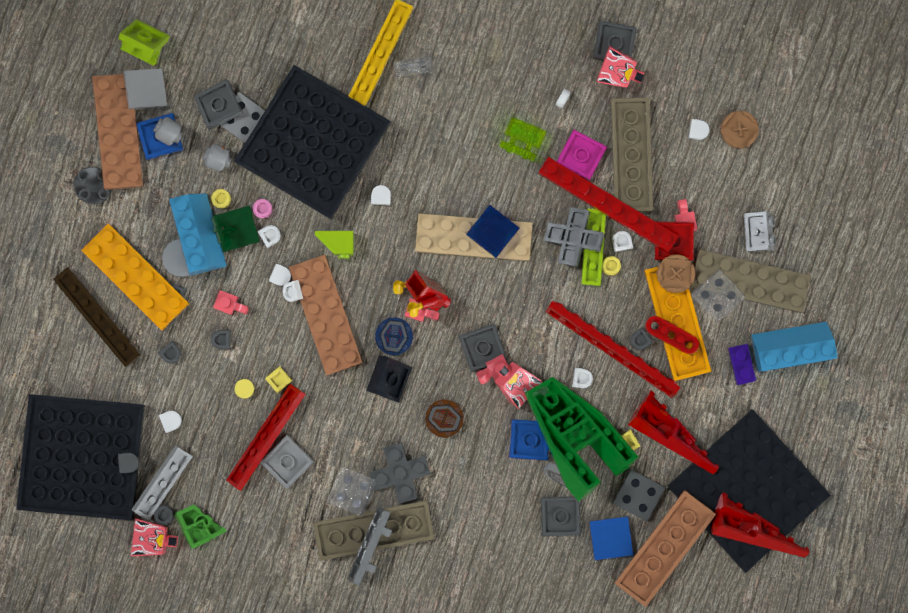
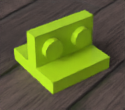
(143, 41)

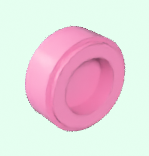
(262, 208)

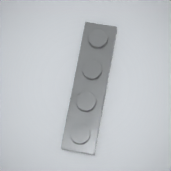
(162, 483)

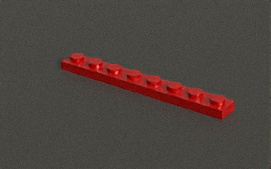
(608, 205)
(619, 353)

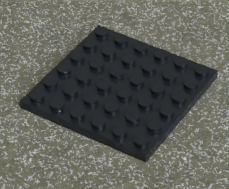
(312, 142)
(74, 458)
(758, 474)

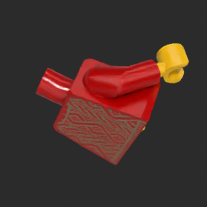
(424, 291)

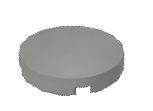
(174, 259)

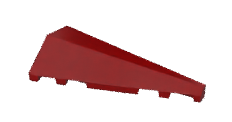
(657, 424)
(740, 525)

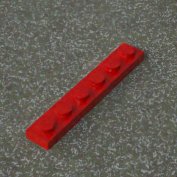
(265, 437)

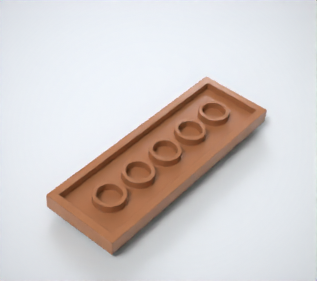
(116, 134)
(326, 315)
(665, 548)

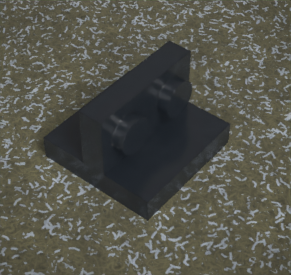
(389, 378)

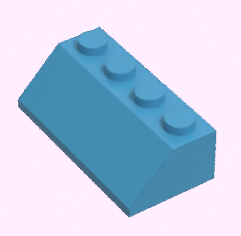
(194, 227)
(793, 346)

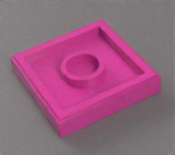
(581, 154)

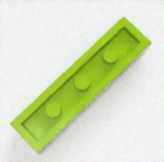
(593, 260)

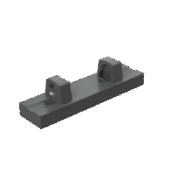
(368, 546)

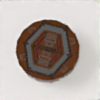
(444, 418)

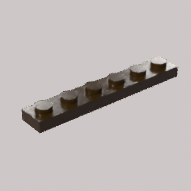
(97, 317)

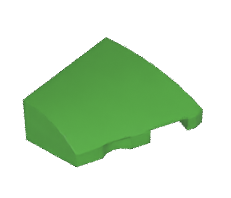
(197, 526)

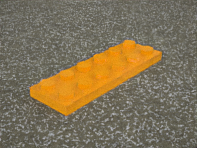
(135, 277)
(679, 311)

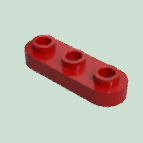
(678, 341)

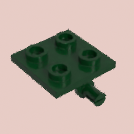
(235, 229)

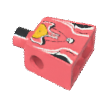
(618, 69)
(515, 382)
(151, 538)

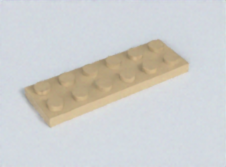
(448, 236)

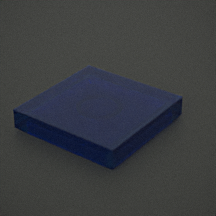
(492, 231)

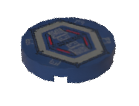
(394, 336)

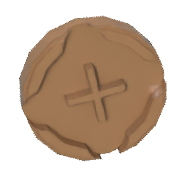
(739, 129)
(675, 273)

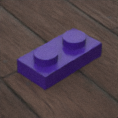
(741, 364)

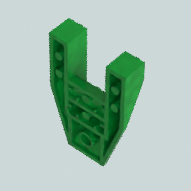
(570, 426)

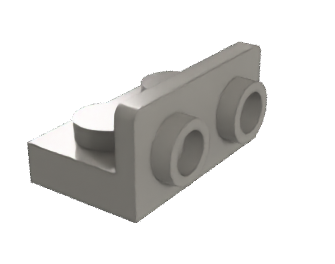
(759, 231)

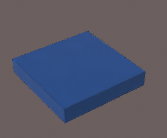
(152, 147)
(527, 441)
(611, 538)

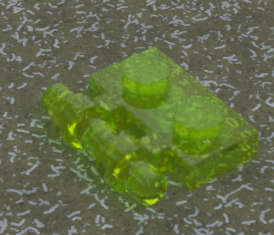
(524, 133)

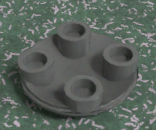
(89, 186)

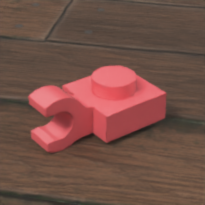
(684, 215)
(228, 303)
(423, 313)
(485, 374)

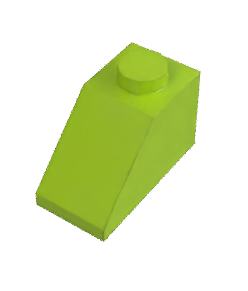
(338, 242)

